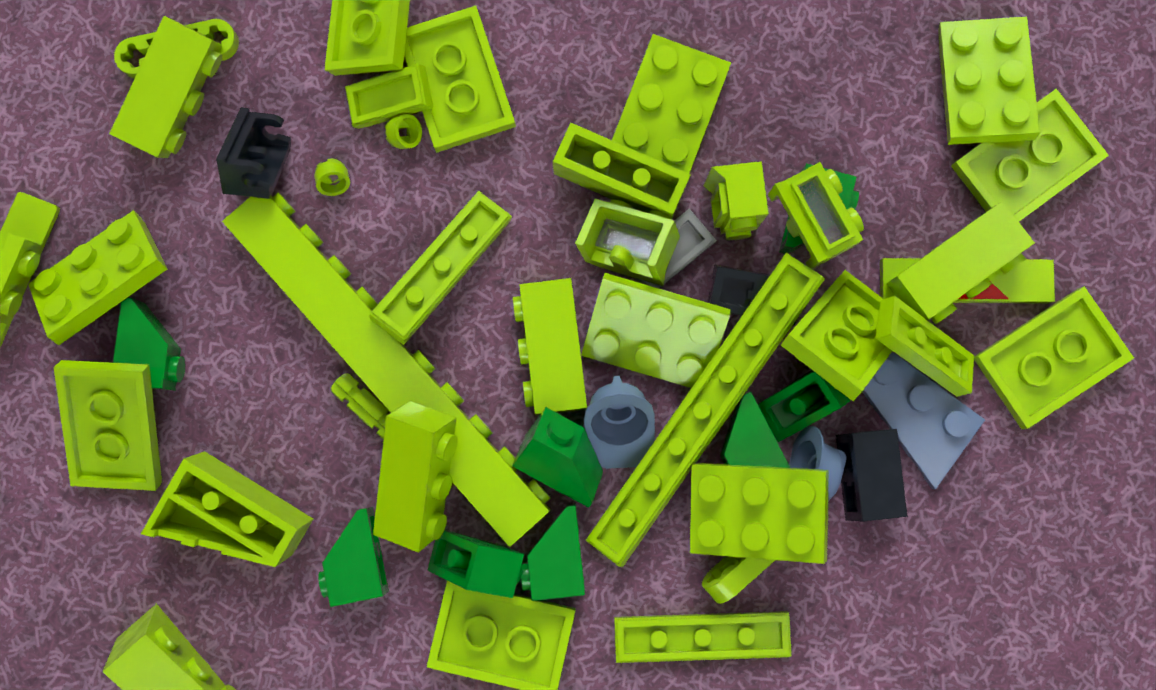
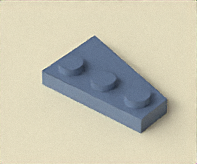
(928, 419)

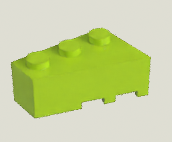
(226, 512)
(158, 657)

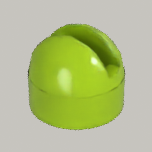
(403, 121)
(323, 179)

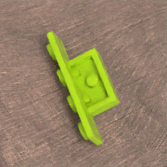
(20, 251)

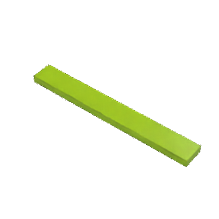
(705, 409)

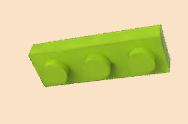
(925, 346)

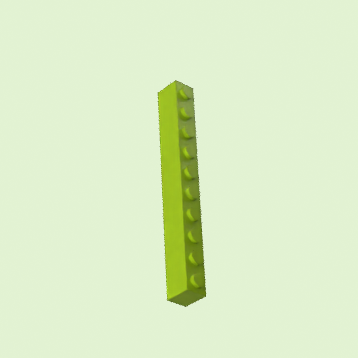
(382, 362)

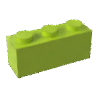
(167, 89)
(619, 172)
(963, 264)
(550, 346)
(414, 476)

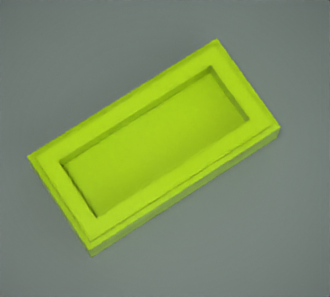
(389, 96)

